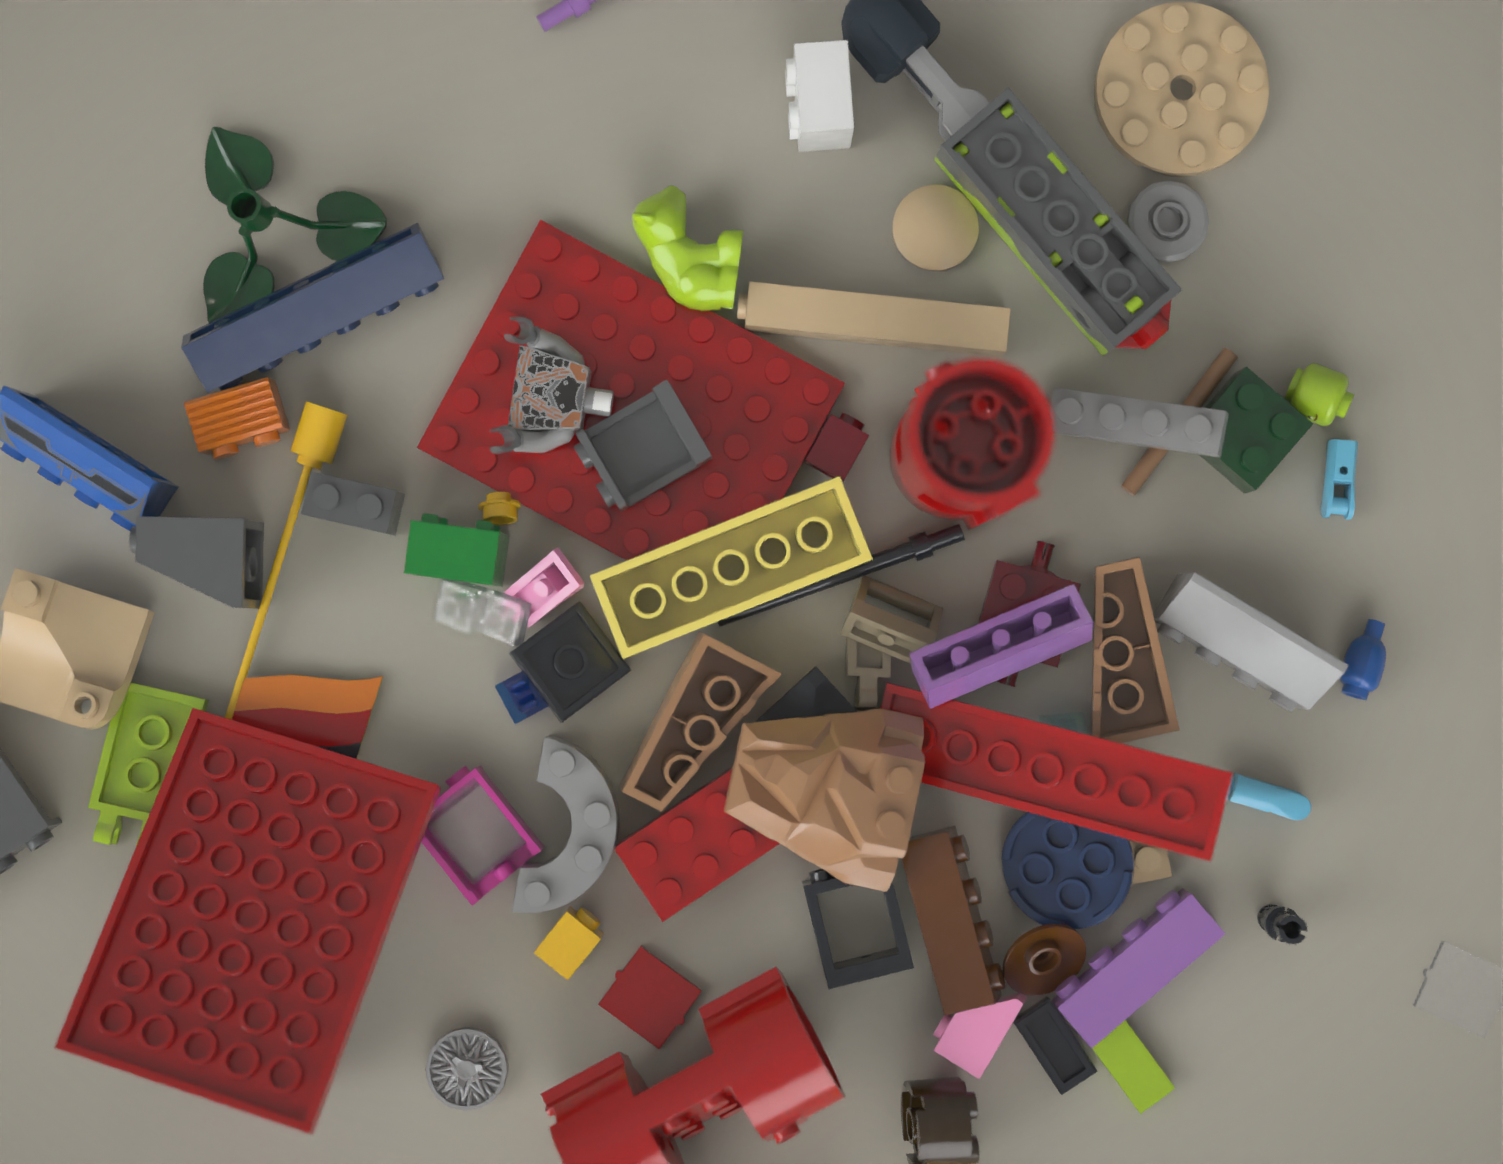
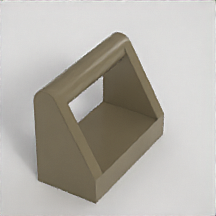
(886, 630)

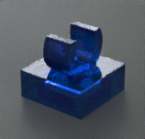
(520, 697)

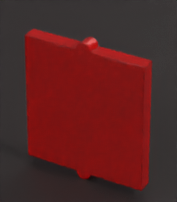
(650, 997)

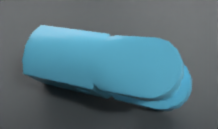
(1341, 471)
(1268, 797)

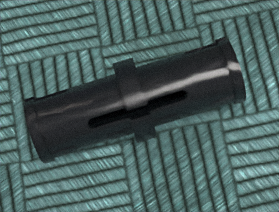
(1282, 924)

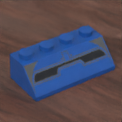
(80, 459)

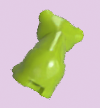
(691, 272)

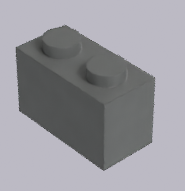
(353, 503)

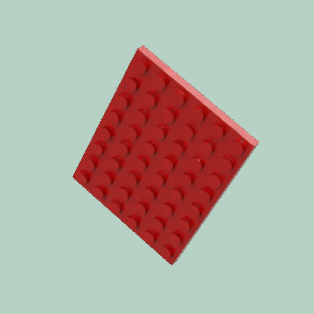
(741, 392)
(250, 920)

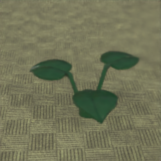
(236, 169)

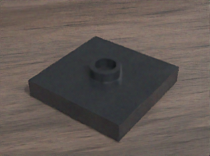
(570, 661)

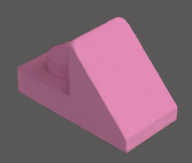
(547, 585)

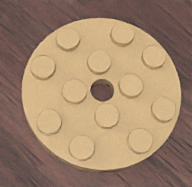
(1191, 45)

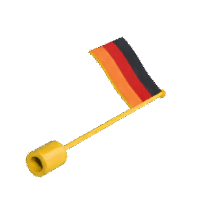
(304, 707)

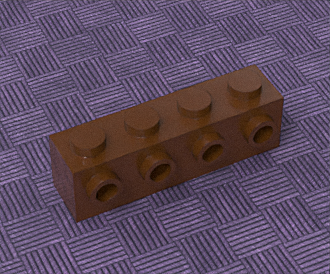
(951, 921)

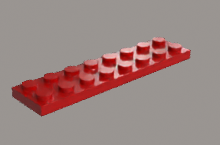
(1069, 774)

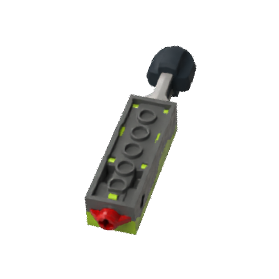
(1023, 185)

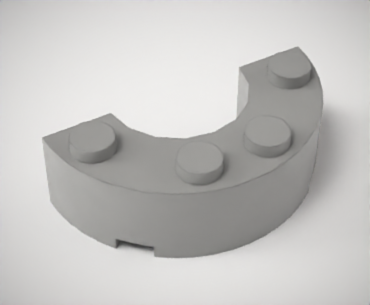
(593, 826)

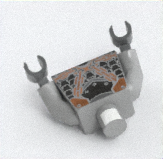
(548, 393)

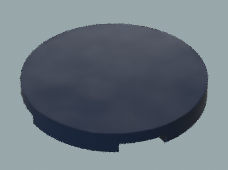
(1066, 871)

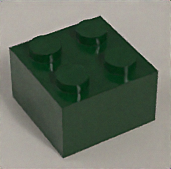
(1258, 430)

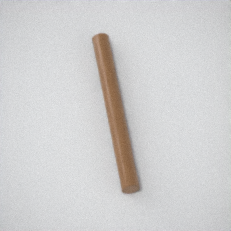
(1196, 399)

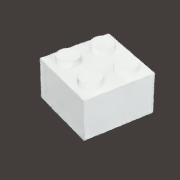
(823, 97)

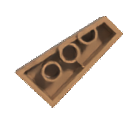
(1127, 664)
(698, 712)

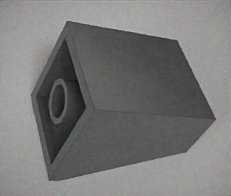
(205, 554)

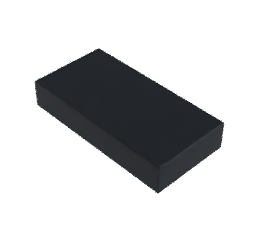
(1054, 1045)

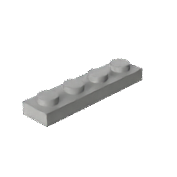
(1139, 422)

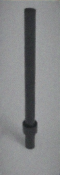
(919, 547)

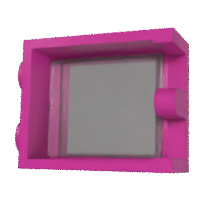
(477, 834)

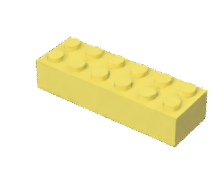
(731, 567)

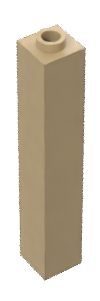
(875, 319)

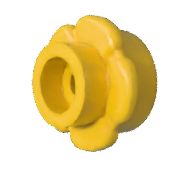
(500, 508)

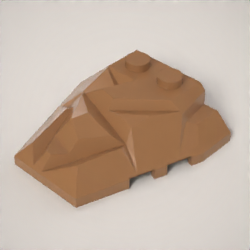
(833, 789)

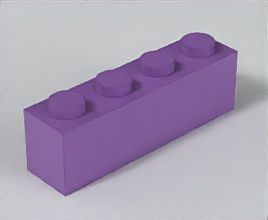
(1001, 646)
(1137, 966)

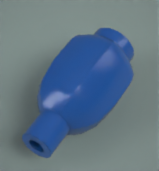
(1366, 662)

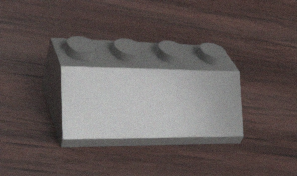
(1247, 642)

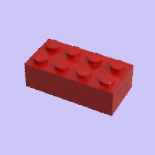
(690, 849)

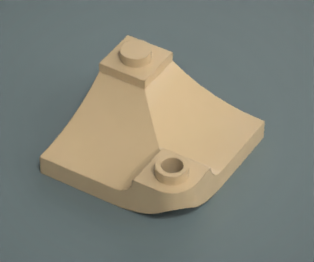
(68, 649)

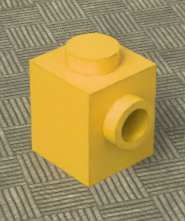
(570, 941)

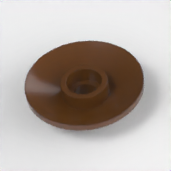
(1044, 959)

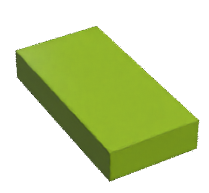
(1133, 1067)

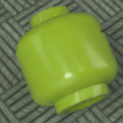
(1320, 393)

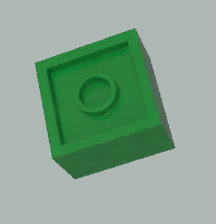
(456, 551)

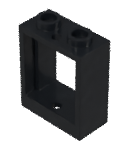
(864, 966)

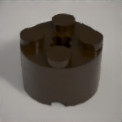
(938, 1121)

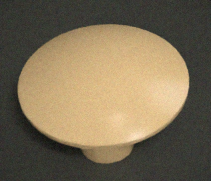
(935, 227)

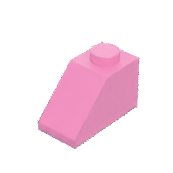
(975, 1034)

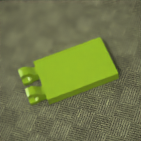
(137, 756)

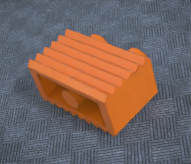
(237, 417)

